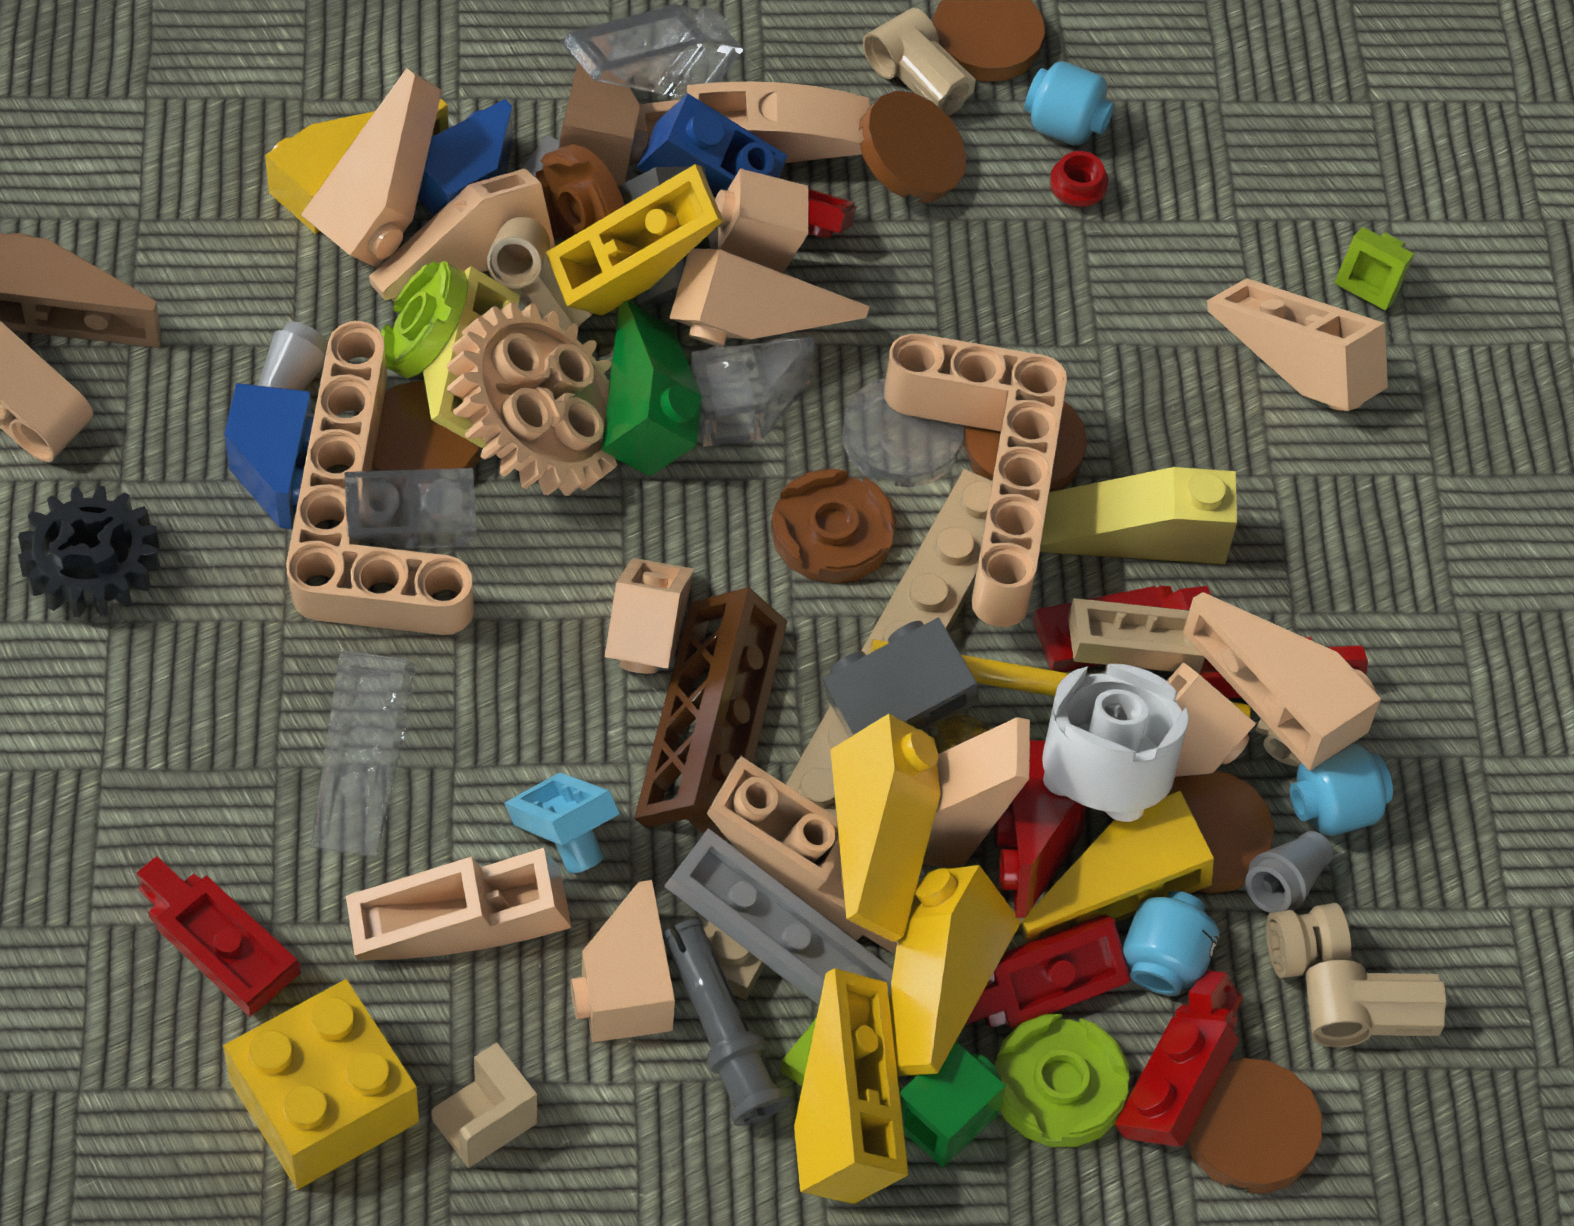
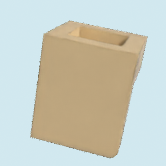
(489, 1109)

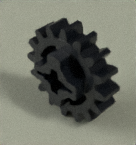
(89, 551)

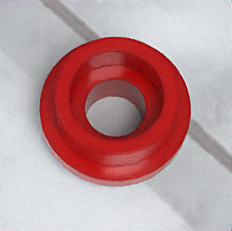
(1079, 179)

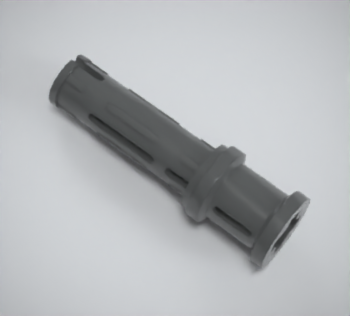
(735, 1050)

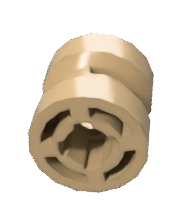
(1307, 939)

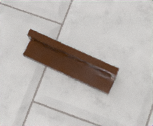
(726, 706)

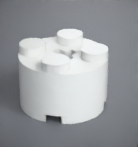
(1114, 740)

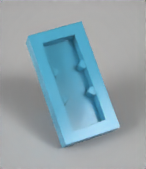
(565, 813)

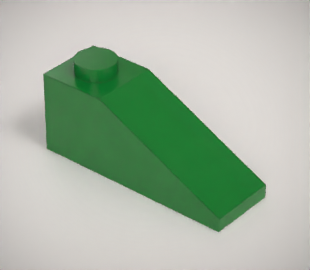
(650, 394)

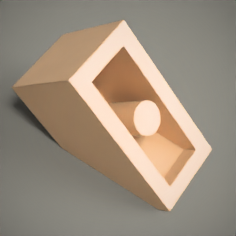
(763, 219)
(648, 615)
(1215, 726)
(626, 973)

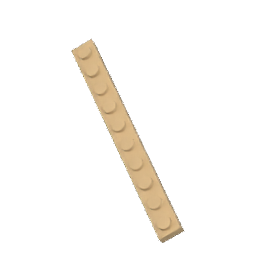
(931, 588)

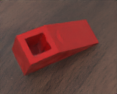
(1037, 836)

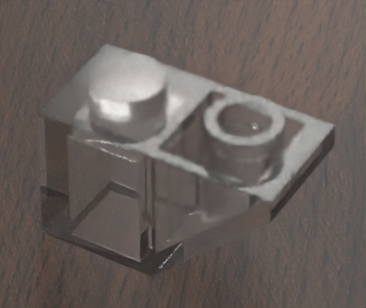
(749, 387)
(411, 507)

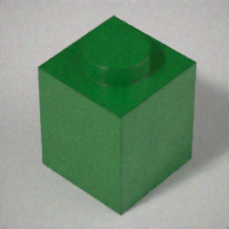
(953, 1106)

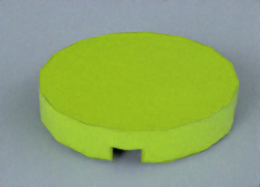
(427, 317)
(1062, 1080)

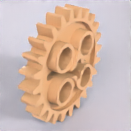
(534, 397)

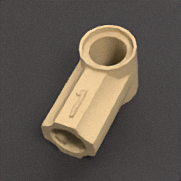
(912, 51)
(533, 278)
(1354, 1005)

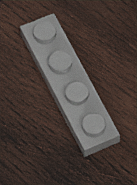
(768, 918)

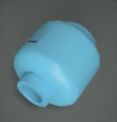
(1069, 103)
(1343, 791)
(1170, 943)

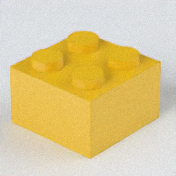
(322, 1083)

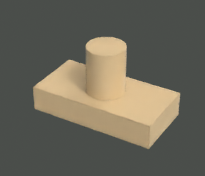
(1131, 636)

